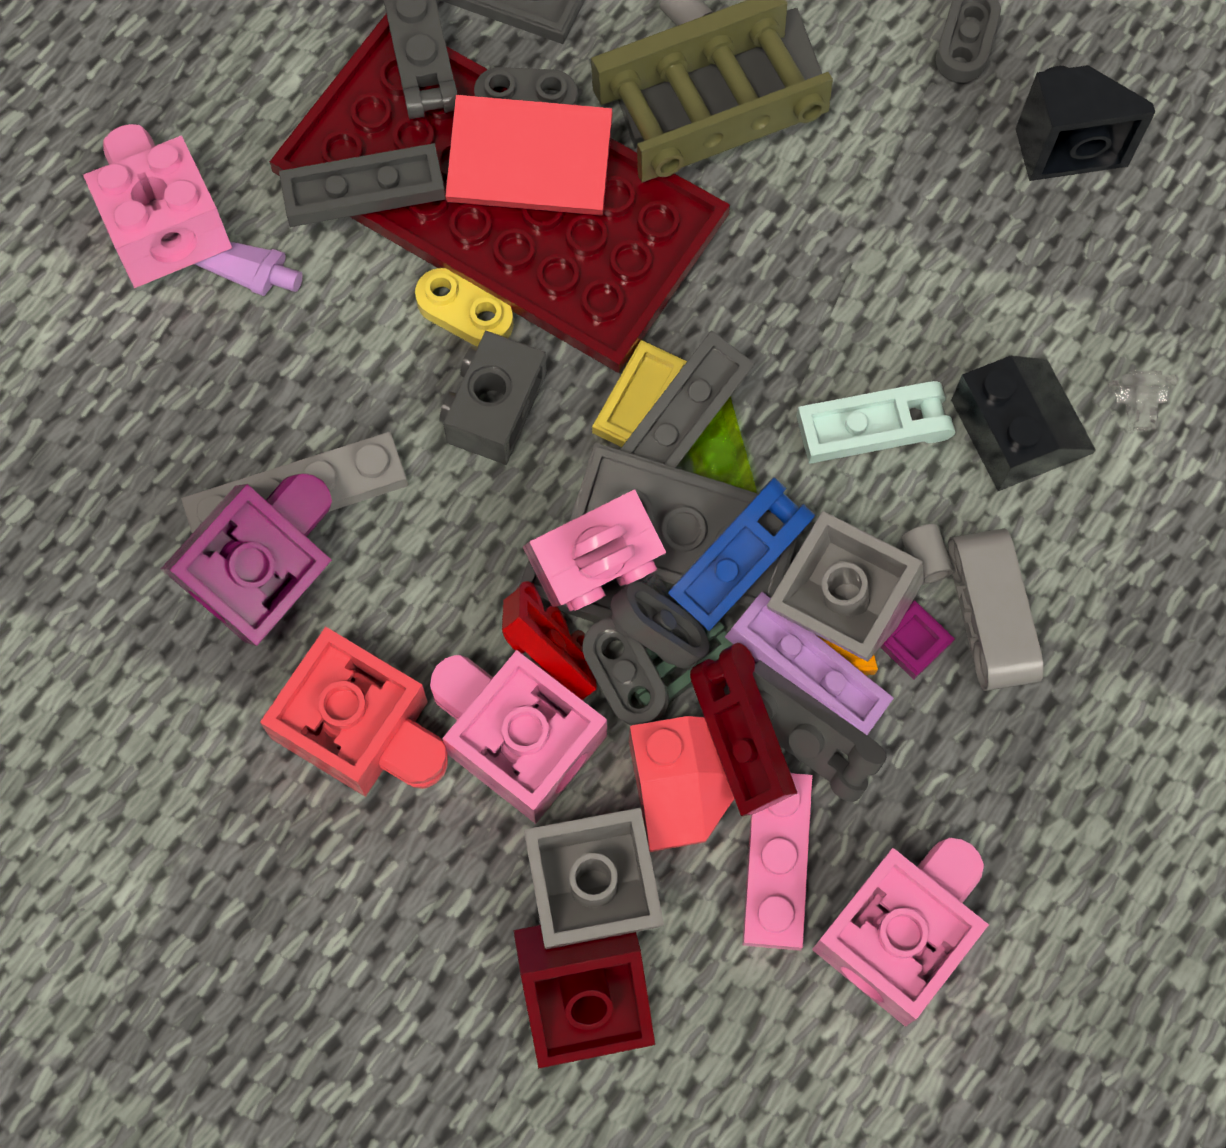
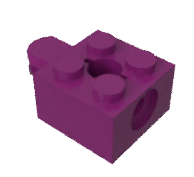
(254, 555)

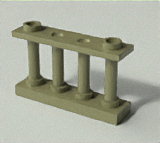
(697, 44)

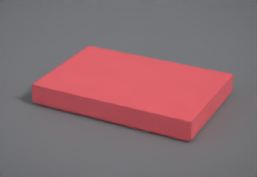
(529, 155)

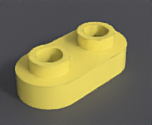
(461, 306)

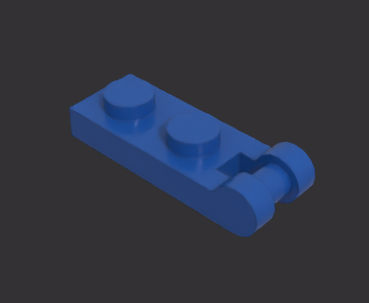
(739, 555)

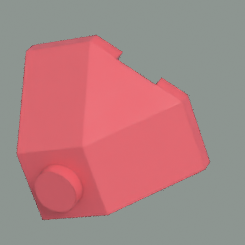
(678, 781)

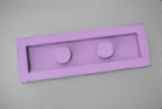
(810, 664)

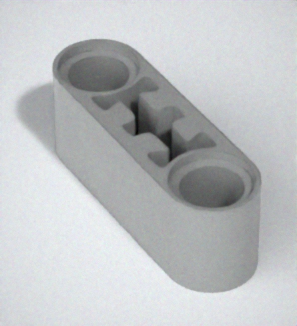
(995, 609)

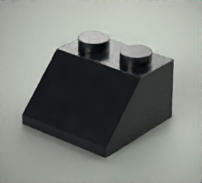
(1080, 123)
(1019, 419)

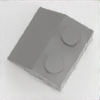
(848, 587)
(593, 878)

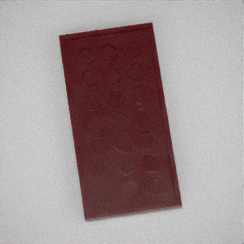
(570, 273)

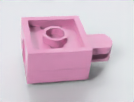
(155, 205)
(595, 549)
(516, 729)
(908, 928)

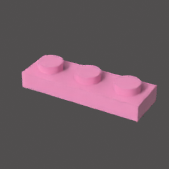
(778, 871)

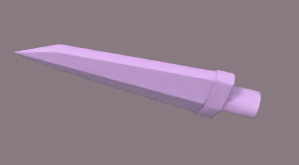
(253, 268)

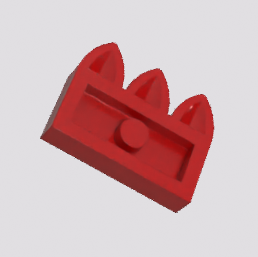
(547, 639)

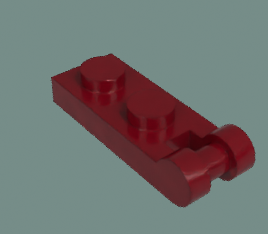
(742, 730)

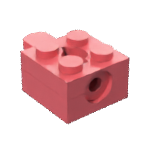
(355, 718)

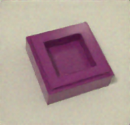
(917, 641)

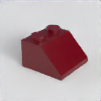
(584, 996)

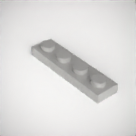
(349, 472)

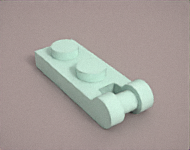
(874, 422)

